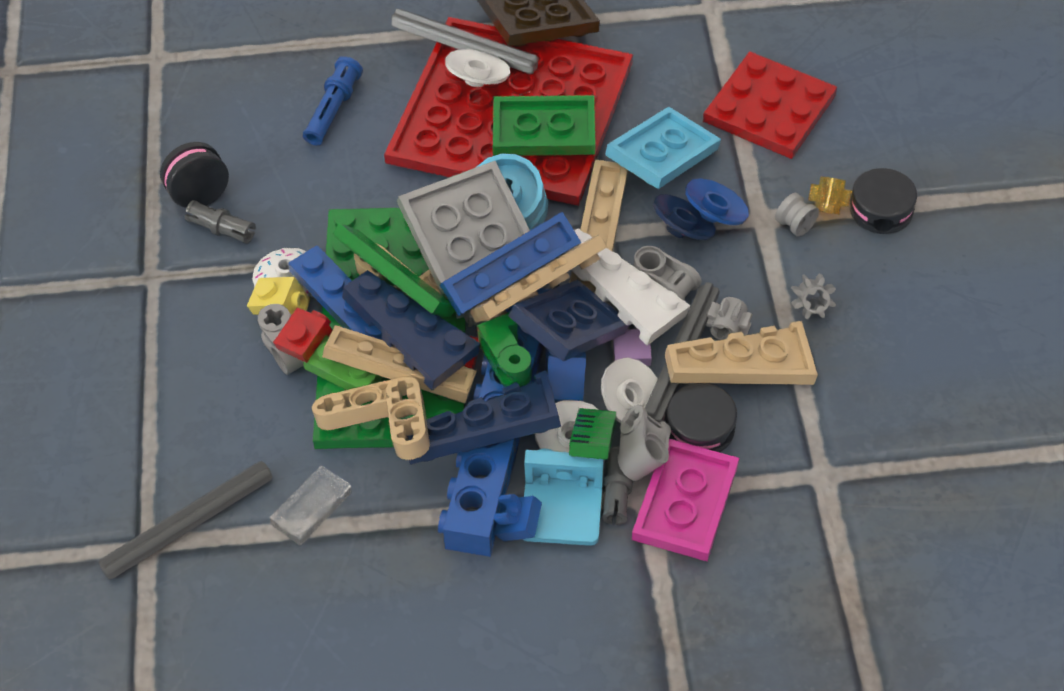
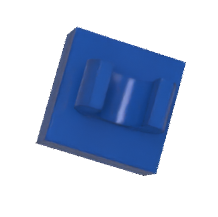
(517, 517)

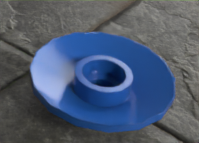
(716, 202)

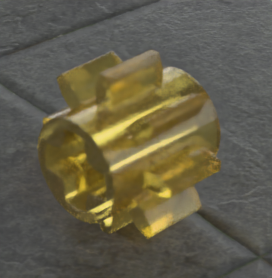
(830, 195)

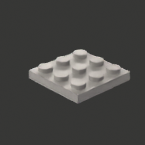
(462, 219)

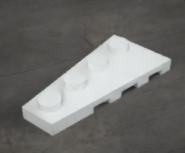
(633, 293)

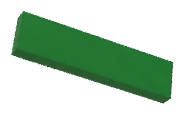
(394, 271)

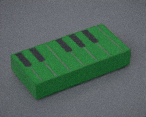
(592, 433)

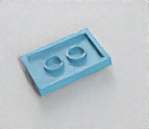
(663, 147)

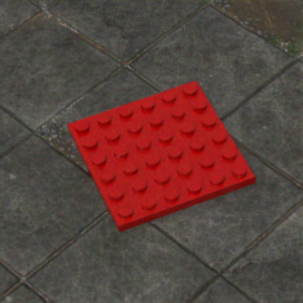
(451, 123)

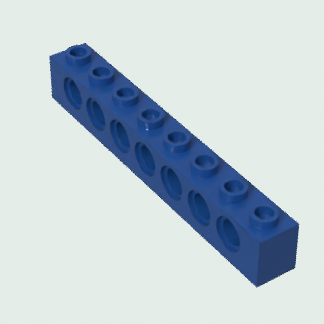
(475, 530)

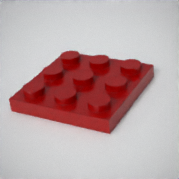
(770, 104)

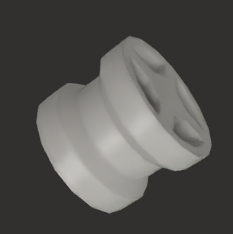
(797, 214)

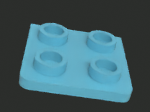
(569, 496)

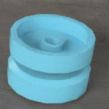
(524, 185)

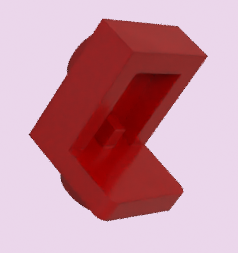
(303, 334)

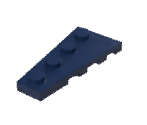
(422, 337)
(498, 420)

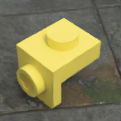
(280, 291)

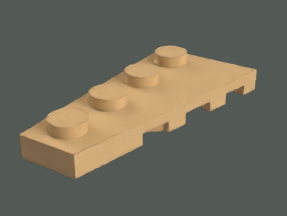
(551, 274)
(757, 358)

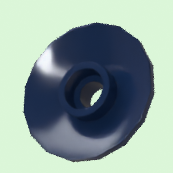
(682, 218)

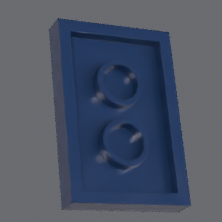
(568, 320)

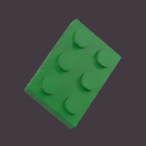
(544, 125)

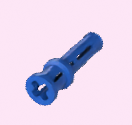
(337, 89)

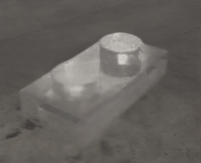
(310, 505)

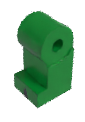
(502, 351)

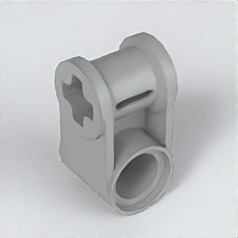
(667, 271)
(271, 321)
(642, 443)

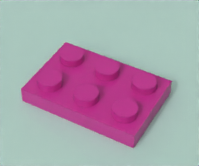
(686, 500)

